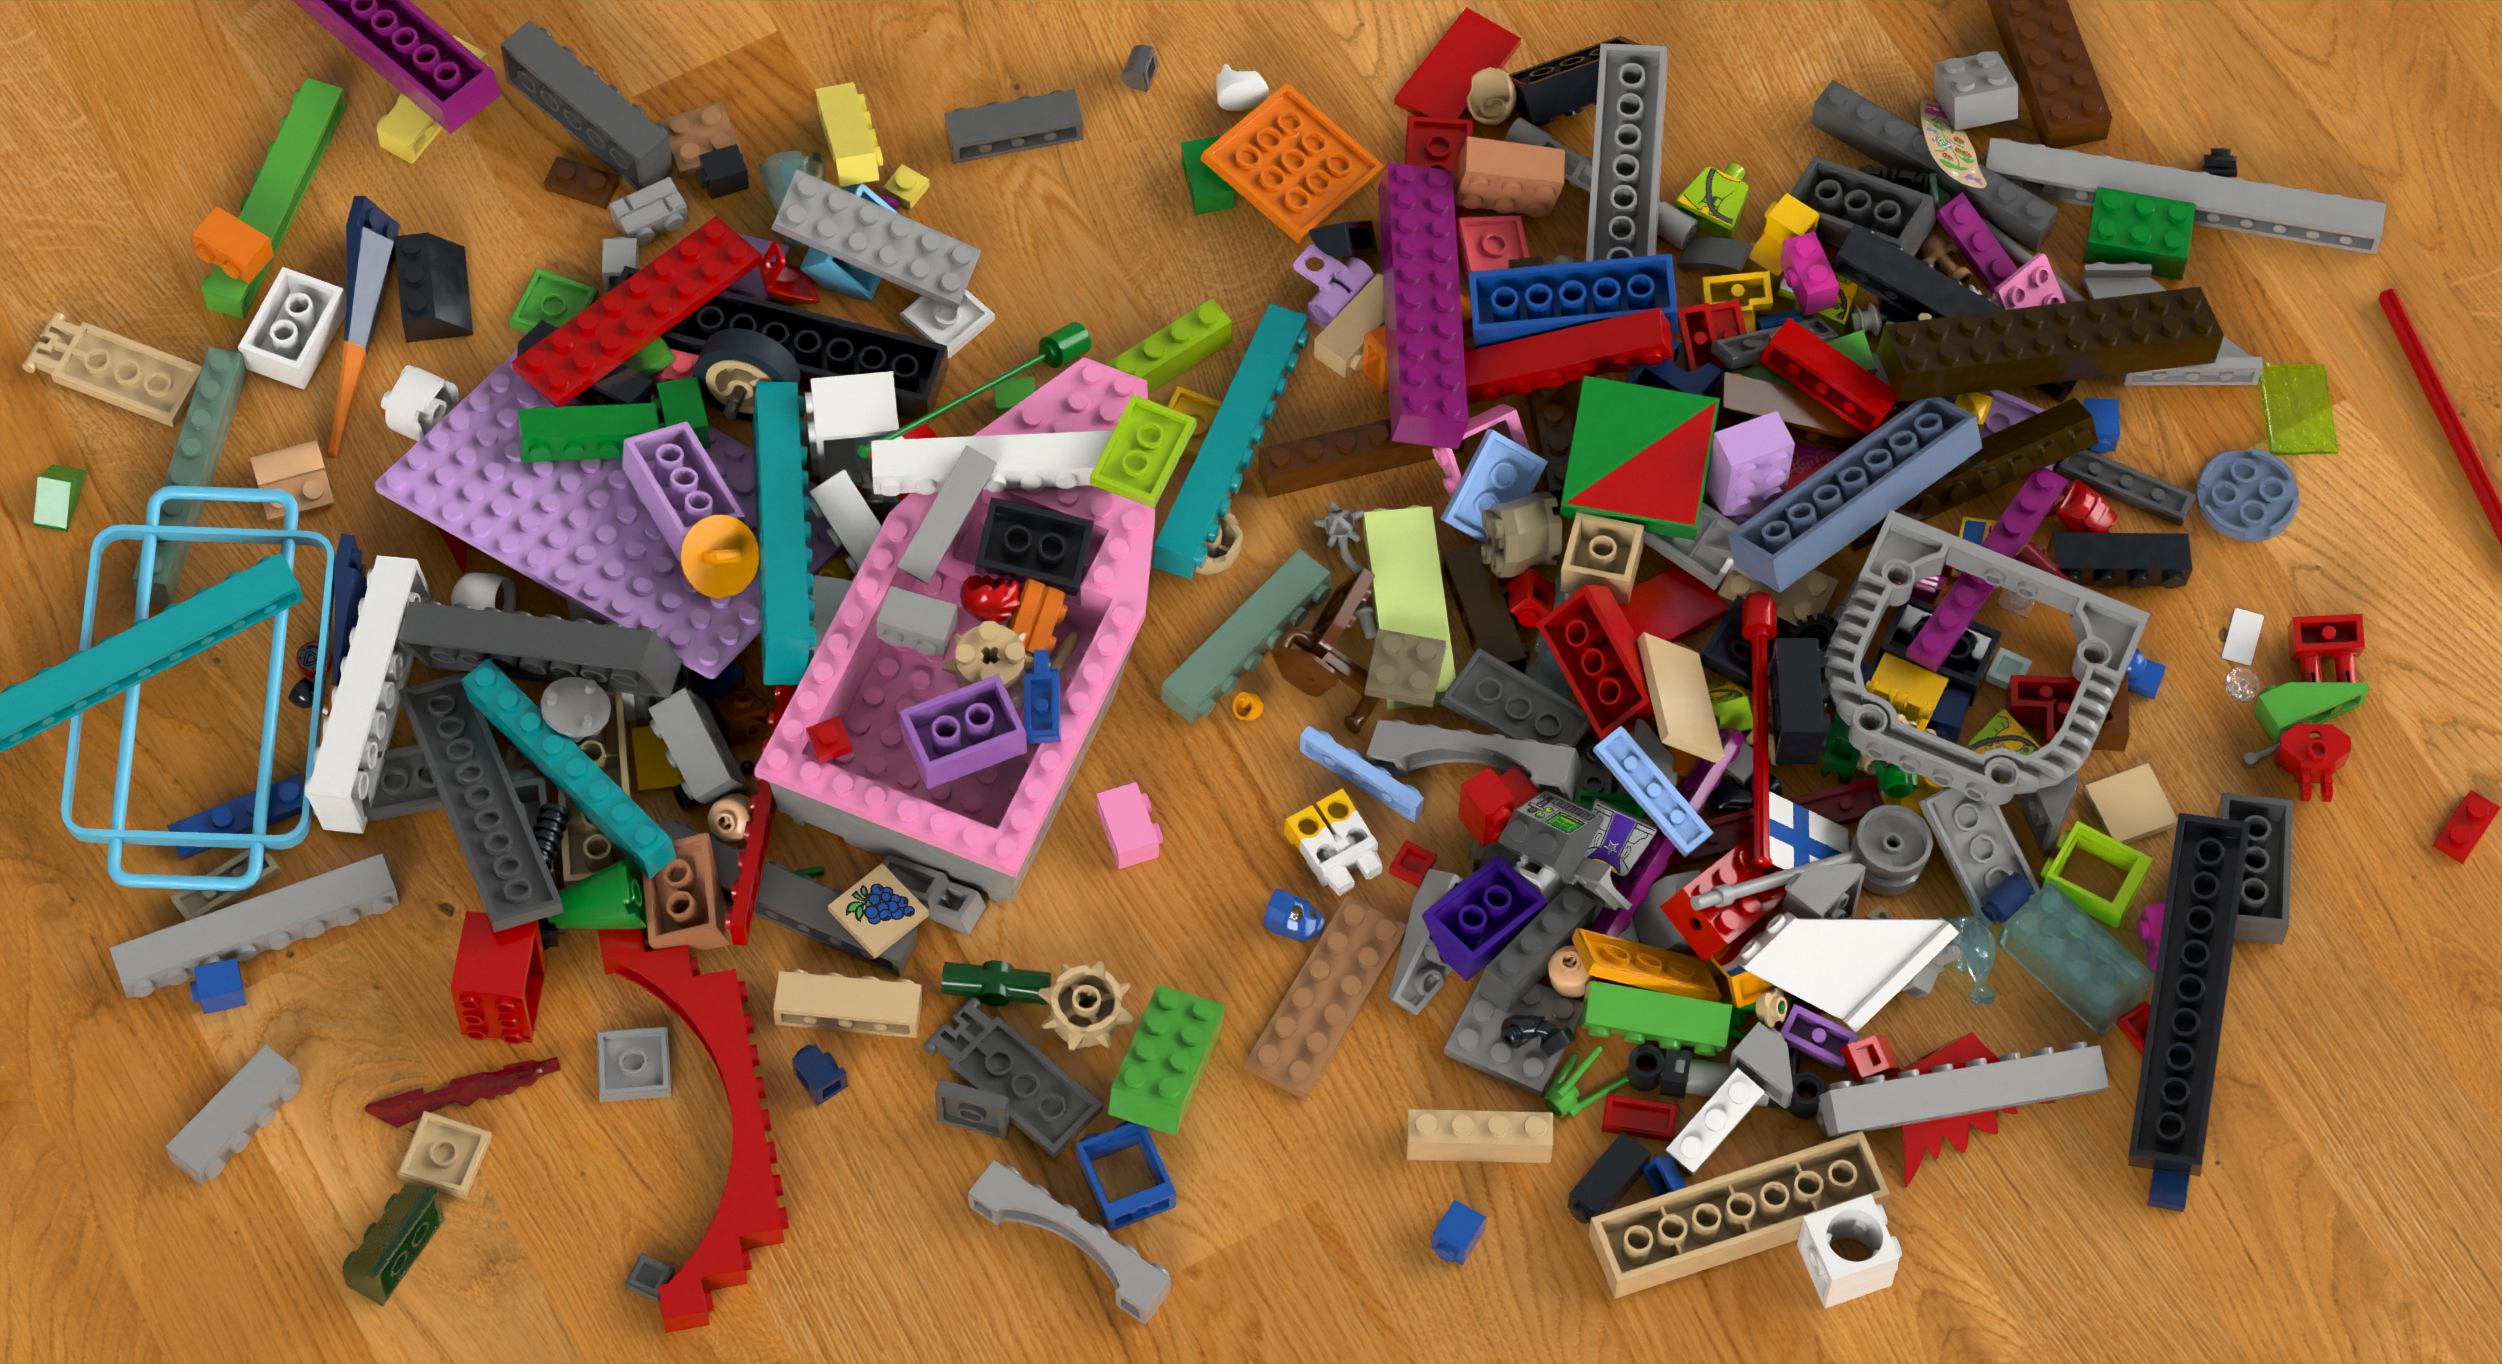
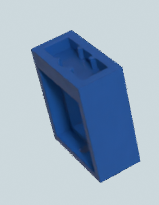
(1136, 1206)

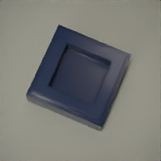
(2168, 1190)

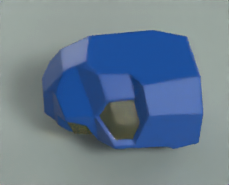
(1292, 917)

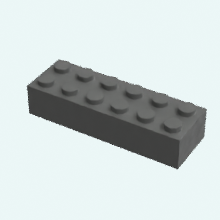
(586, 106)

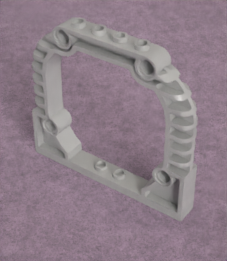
(1915, 551)

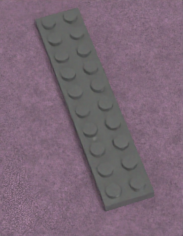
(481, 803)

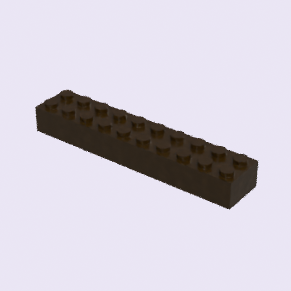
(2049, 343)

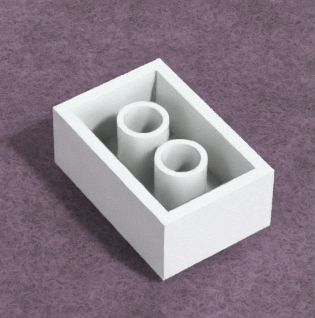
(293, 328)

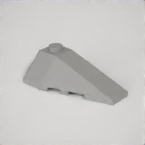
(1420, 967)

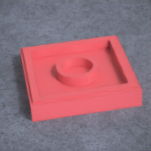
(1490, 242)

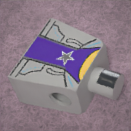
(1619, 837)

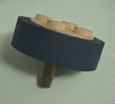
(732, 365)

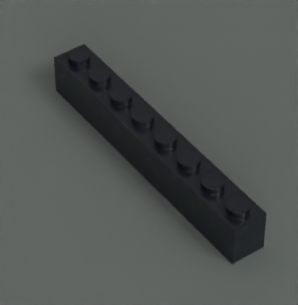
(1914, 285)

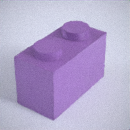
(1817, 1037)

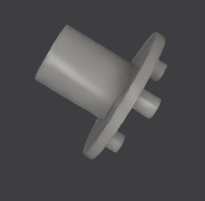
(575, 707)

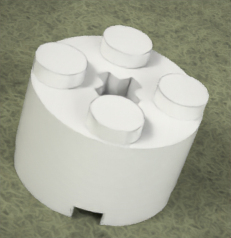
(418, 402)

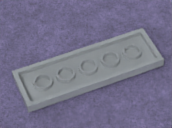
(876, 239)

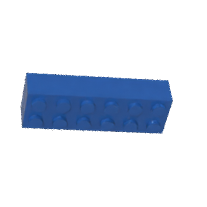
(1567, 295)

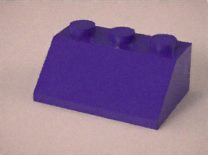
(1482, 916)

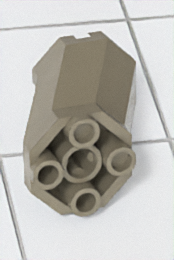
(1521, 534)

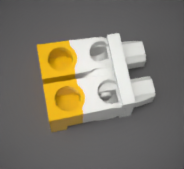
(1334, 842)

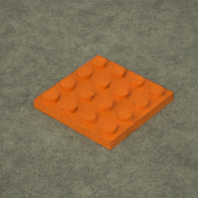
(1292, 163)

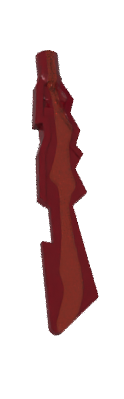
(463, 1090)

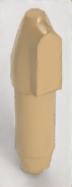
(1065, 651)

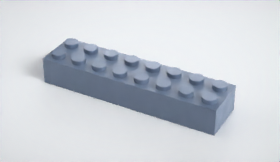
(1854, 492)

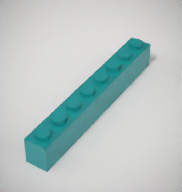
(569, 769)

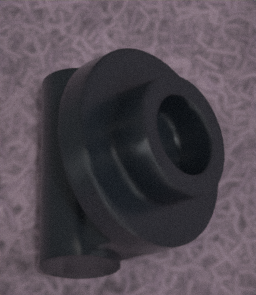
(2220, 163)

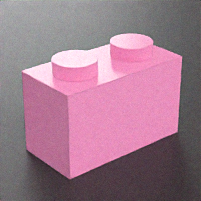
(1128, 825)

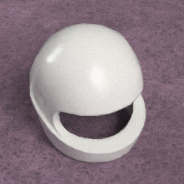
(480, 591)

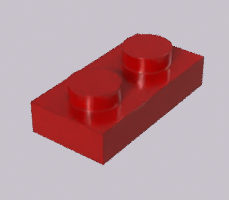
(2466, 826)

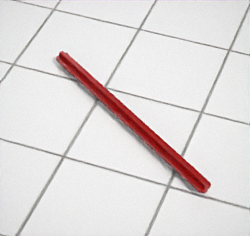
(2443, 408)

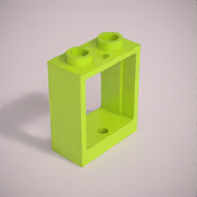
(2108, 850)

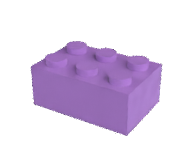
(963, 731)

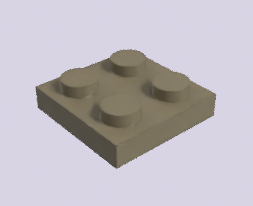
(1405, 668)

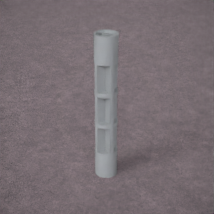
(1672, 223)

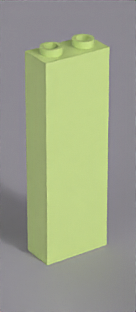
(1408, 581)

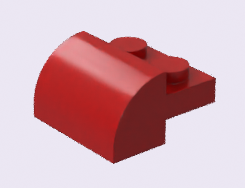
(1707, 323)

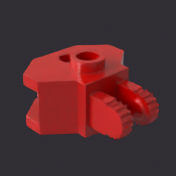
(2313, 758)

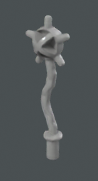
(1340, 526)

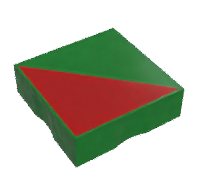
(1640, 456)

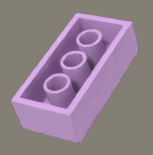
(1749, 467)
(676, 481)

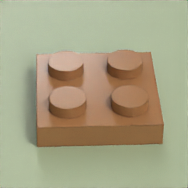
(697, 134)

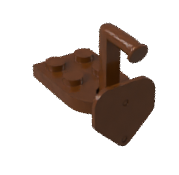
(1318, 663)

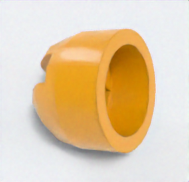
(1246, 701)

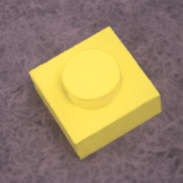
(906, 186)

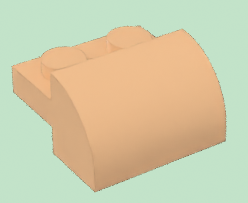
(296, 471)

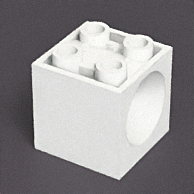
(1838, 1278)

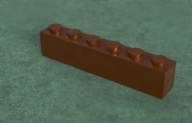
(1803, 416)
(1337, 457)

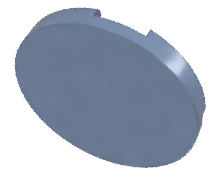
(2247, 495)

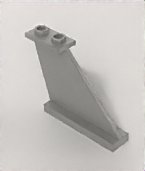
(2232, 363)

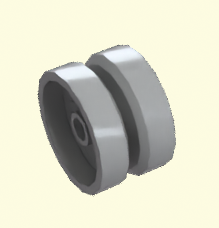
(1893, 848)

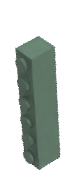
(1246, 637)

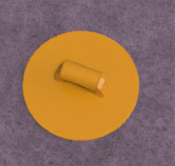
(719, 556)

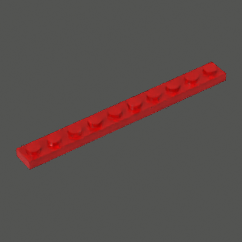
(757, 837)

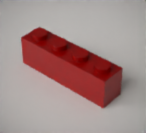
(1829, 377)

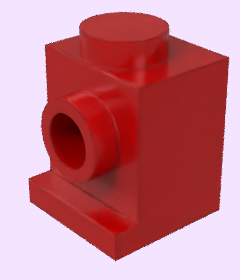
(1524, 604)

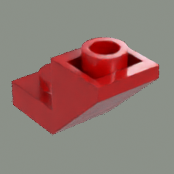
(1870, 1057)

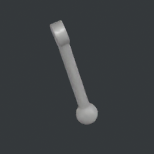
(2250, 758)

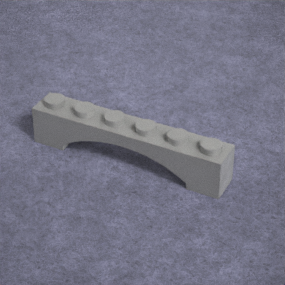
(1407, 747)
(1005, 1196)

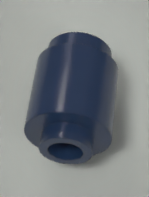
(2006, 897)

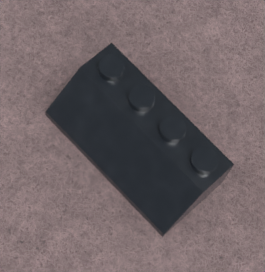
(1560, 84)

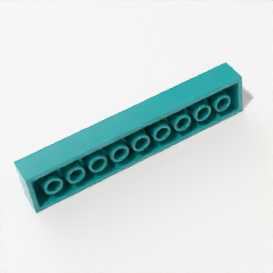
(783, 533)

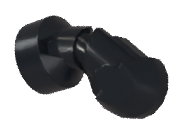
(1734, 798)
(1521, 1029)

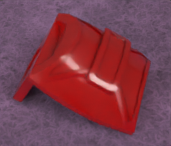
(784, 280)
(2083, 510)

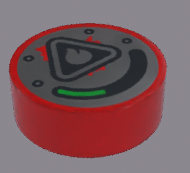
(307, 659)

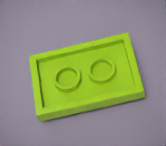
(1143, 451)

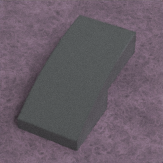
(1717, 254)

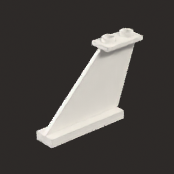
(1845, 963)

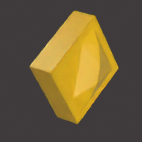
(1976, 404)

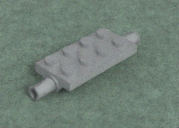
(1708, 556)

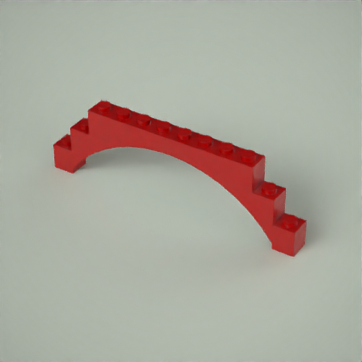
(749, 1206)

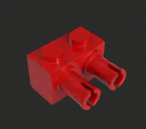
(2326, 637)

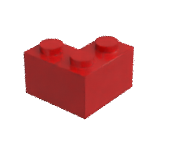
(2041, 702)
(1490, 800)

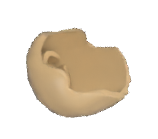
(1491, 96)

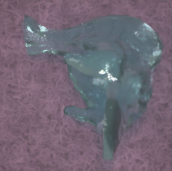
(1977, 954)

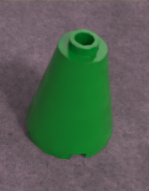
(604, 900)

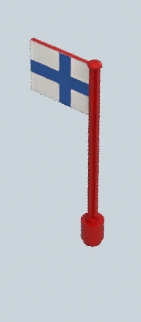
(1782, 830)

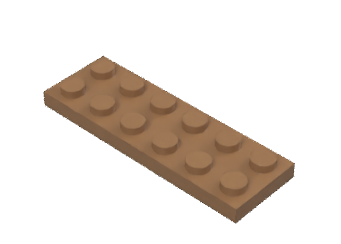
(1326, 998)

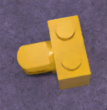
(1750, 288)

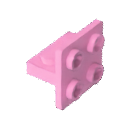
(2029, 286)

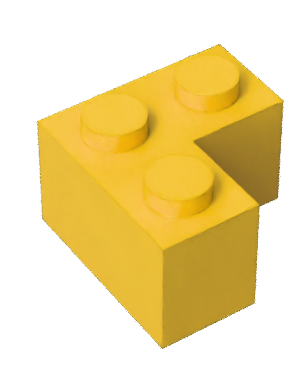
(1784, 221)

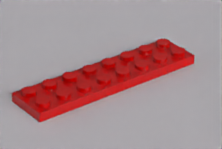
(636, 312)

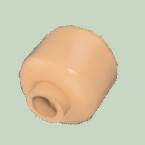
(729, 817)
(1568, 972)

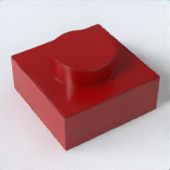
(829, 740)
(1412, 863)

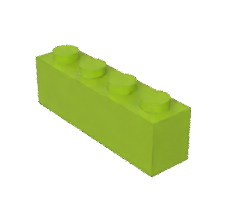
(1177, 346)

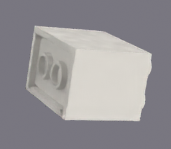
(845, 415)

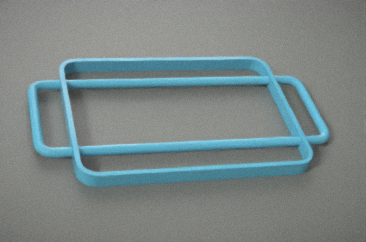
(258, 840)

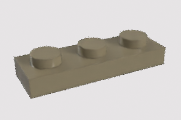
(197, 903)

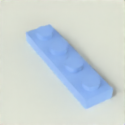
(1355, 770)
(1652, 791)

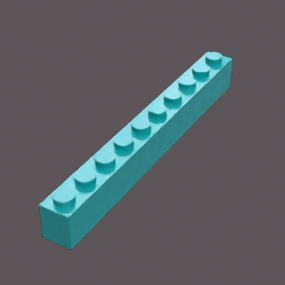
(1231, 442)
(146, 649)

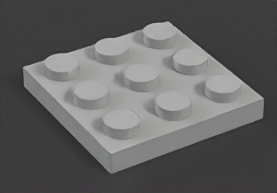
(1479, 1042)

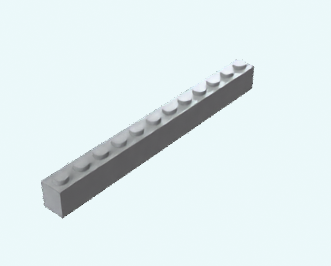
(2219, 200)

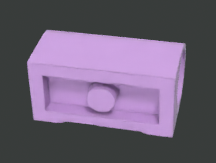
(1336, 283)

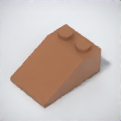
(687, 899)

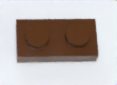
(581, 182)

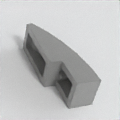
(946, 901)

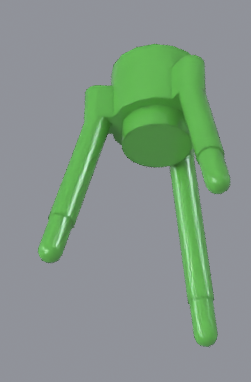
(1563, 1095)

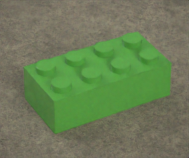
(1166, 1060)

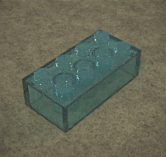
(2075, 958)

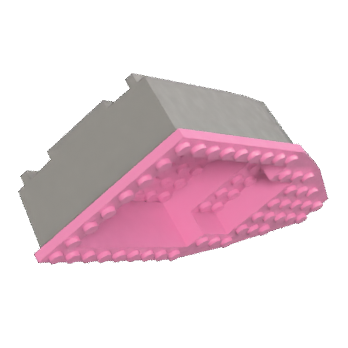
(995, 819)

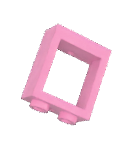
(1508, 426)

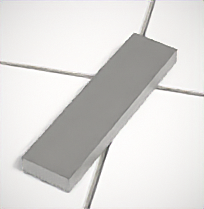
(947, 515)

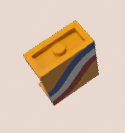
(1743, 985)

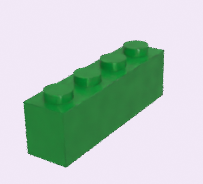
(581, 431)

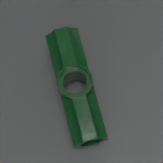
(994, 983)

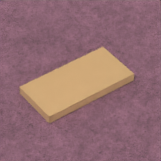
(1680, 698)

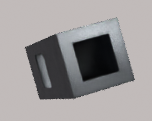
(1608, 1179)

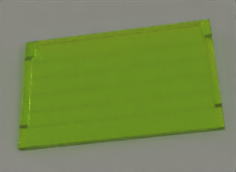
(2297, 409)

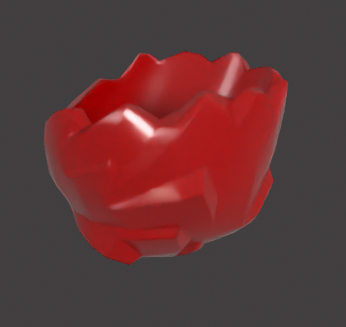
(989, 598)

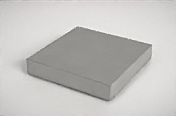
(633, 1064)

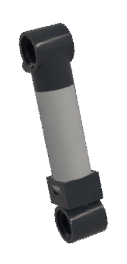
(1701, 1077)

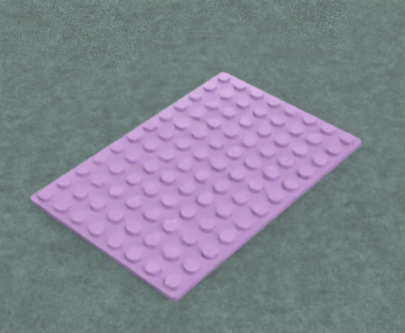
(580, 522)

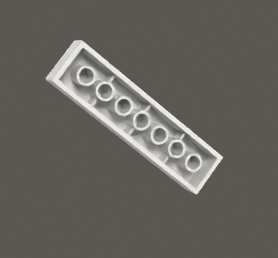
(366, 698)

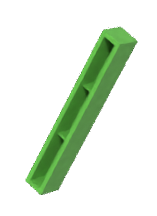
(280, 186)

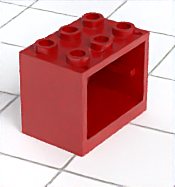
(498, 980)

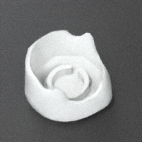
(1240, 89)

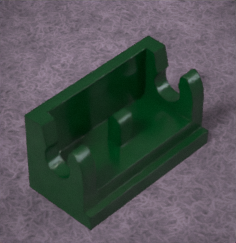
(1839, 753)

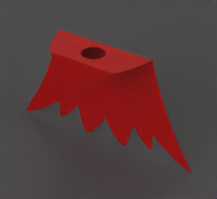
(1954, 1129)

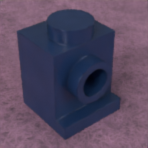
(818, 1073)

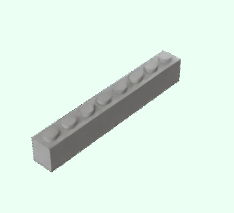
(255, 926)
(1963, 1090)

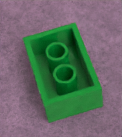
(2140, 230)

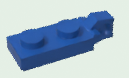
(1042, 701)

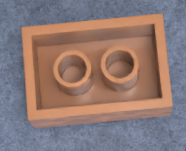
(1508, 177)

